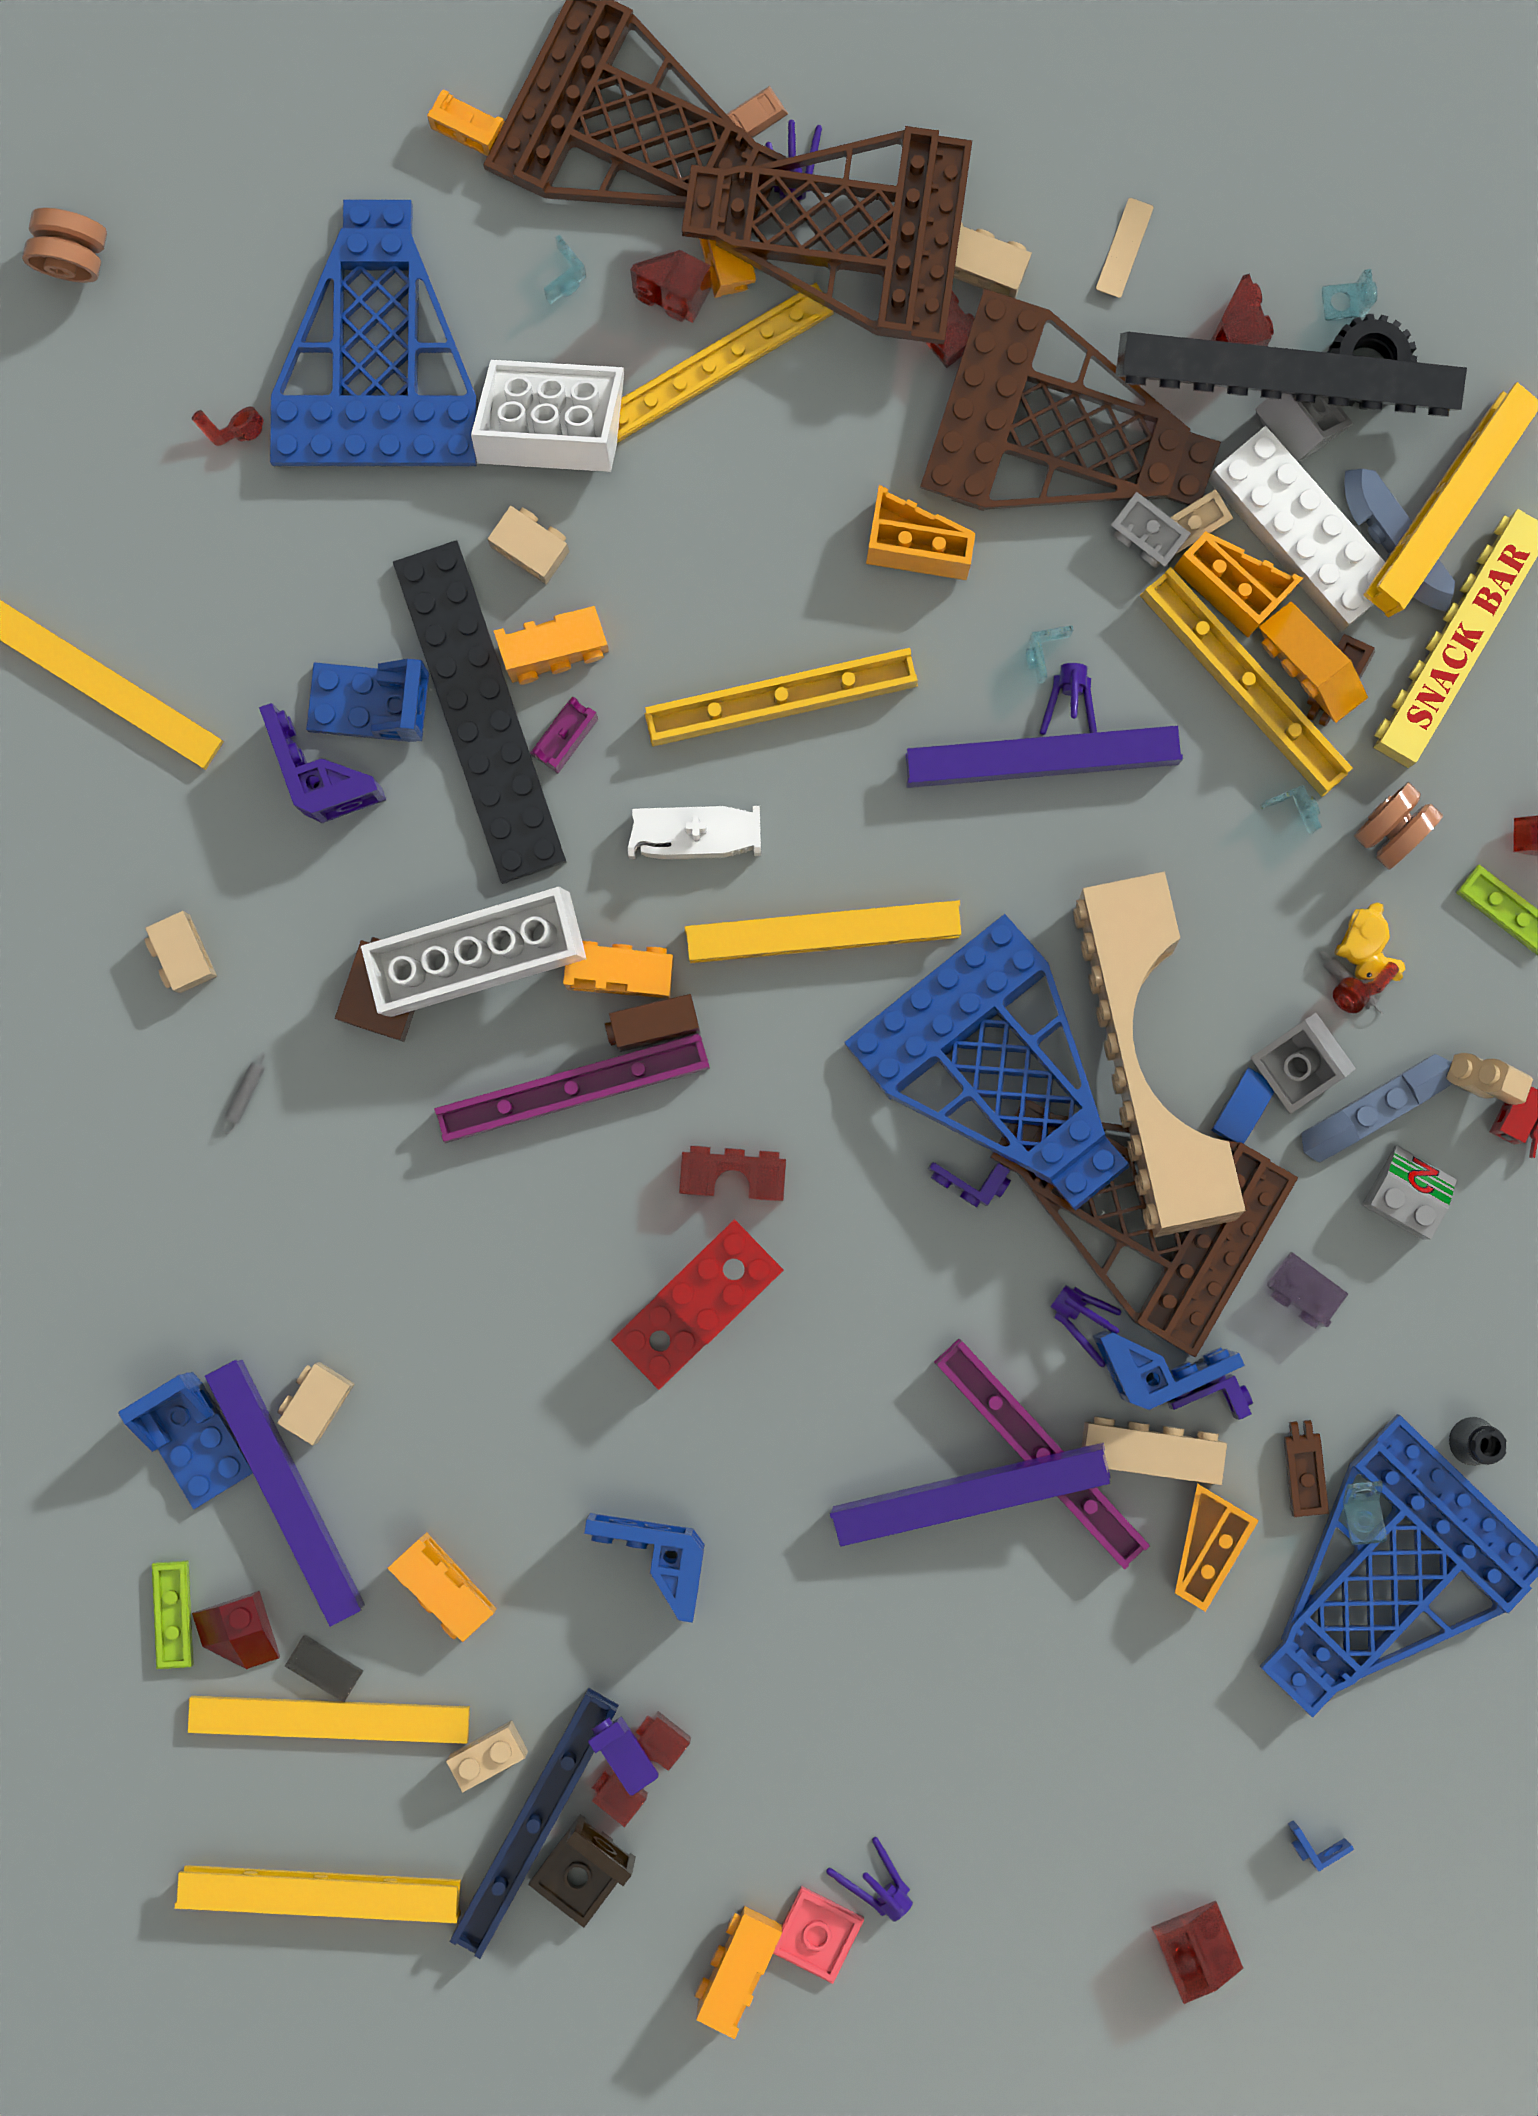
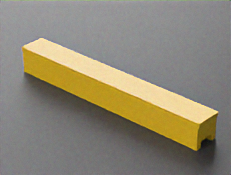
(1452, 500)
(1246, 682)
(780, 697)
(823, 931)
(318, 1894)

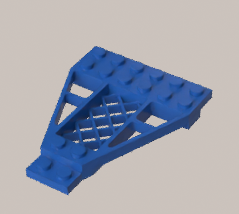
(368, 426)
(950, 1008)
(1445, 1511)

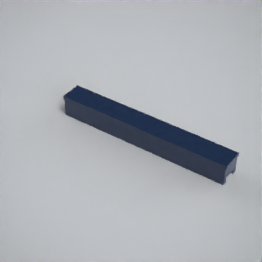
(532, 1825)

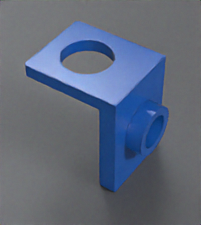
(1324, 1858)

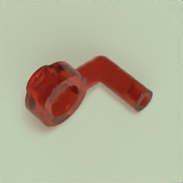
(243, 426)
(1354, 995)

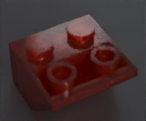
(674, 283)
(1244, 317)
(1198, 1951)

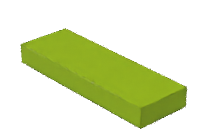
(1502, 906)
(172, 1614)

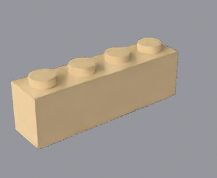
(990, 262)
(1158, 1453)

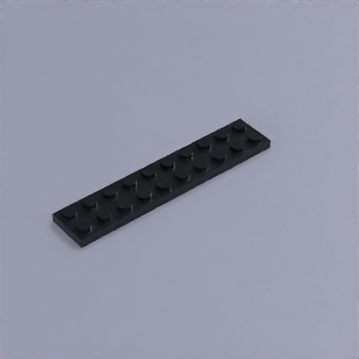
(479, 712)

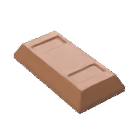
(758, 112)

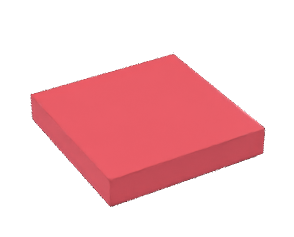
(817, 1934)

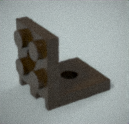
(598, 1856)

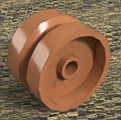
(64, 245)
(1398, 825)

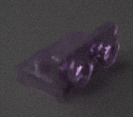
(1306, 1290)

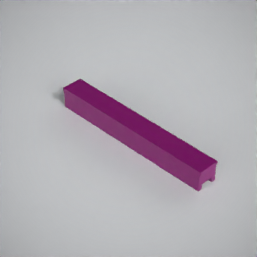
(572, 1088)
(1032, 1442)

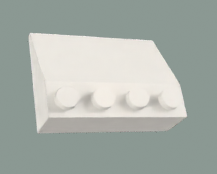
(549, 415)

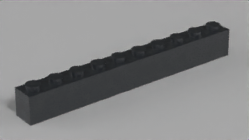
(1290, 372)

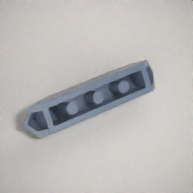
(1387, 522)
(1376, 1108)

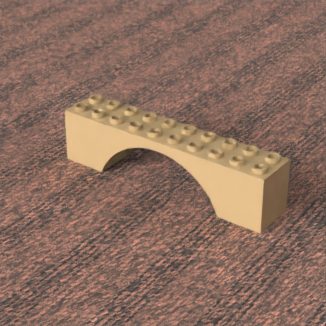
(1181, 1172)

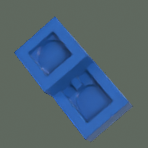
(1244, 1107)

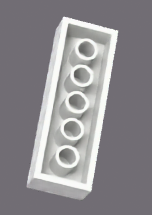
(1299, 526)
(473, 952)

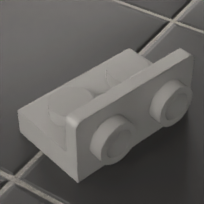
(1150, 530)

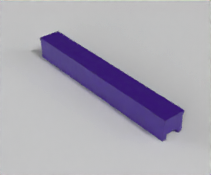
(1043, 756)
(285, 1492)
(971, 1494)

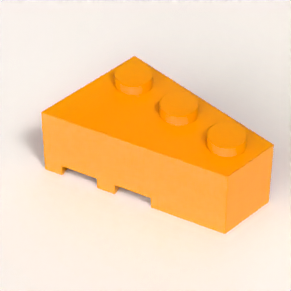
(917, 540)
(621, 971)
(736, 1970)

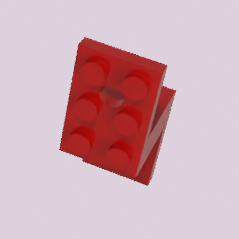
(697, 1304)

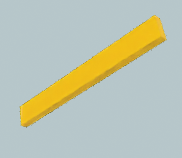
(719, 361)
(107, 687)
(328, 1719)

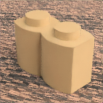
(1489, 1078)

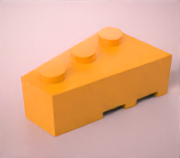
(1235, 582)
(552, 645)
(1313, 660)
(1211, 1546)
(442, 1588)

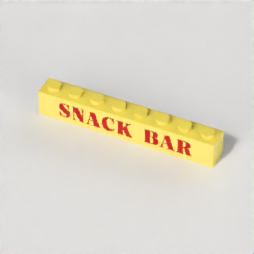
(1461, 640)

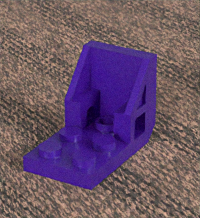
(339, 787)

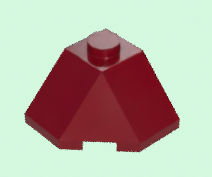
(238, 1631)

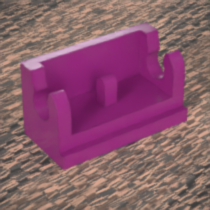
(564, 735)

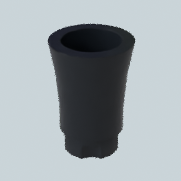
(1466, 1441)

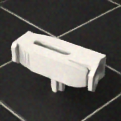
(694, 832)

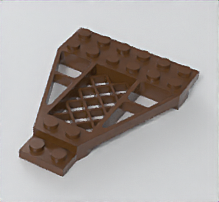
(559, 98)
(921, 236)
(987, 398)
(1204, 1261)

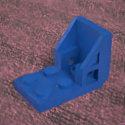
(369, 701)
(1132, 1363)
(190, 1436)
(676, 1576)

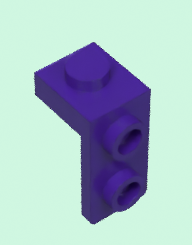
(995, 1184)
(1236, 1396)
(623, 1754)

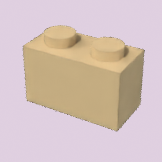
(529, 544)
(179, 952)
(314, 1403)
(487, 1756)

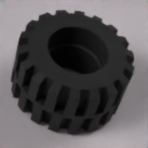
(1377, 335)

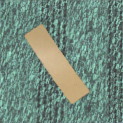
(1124, 247)

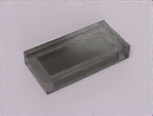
(324, 1668)

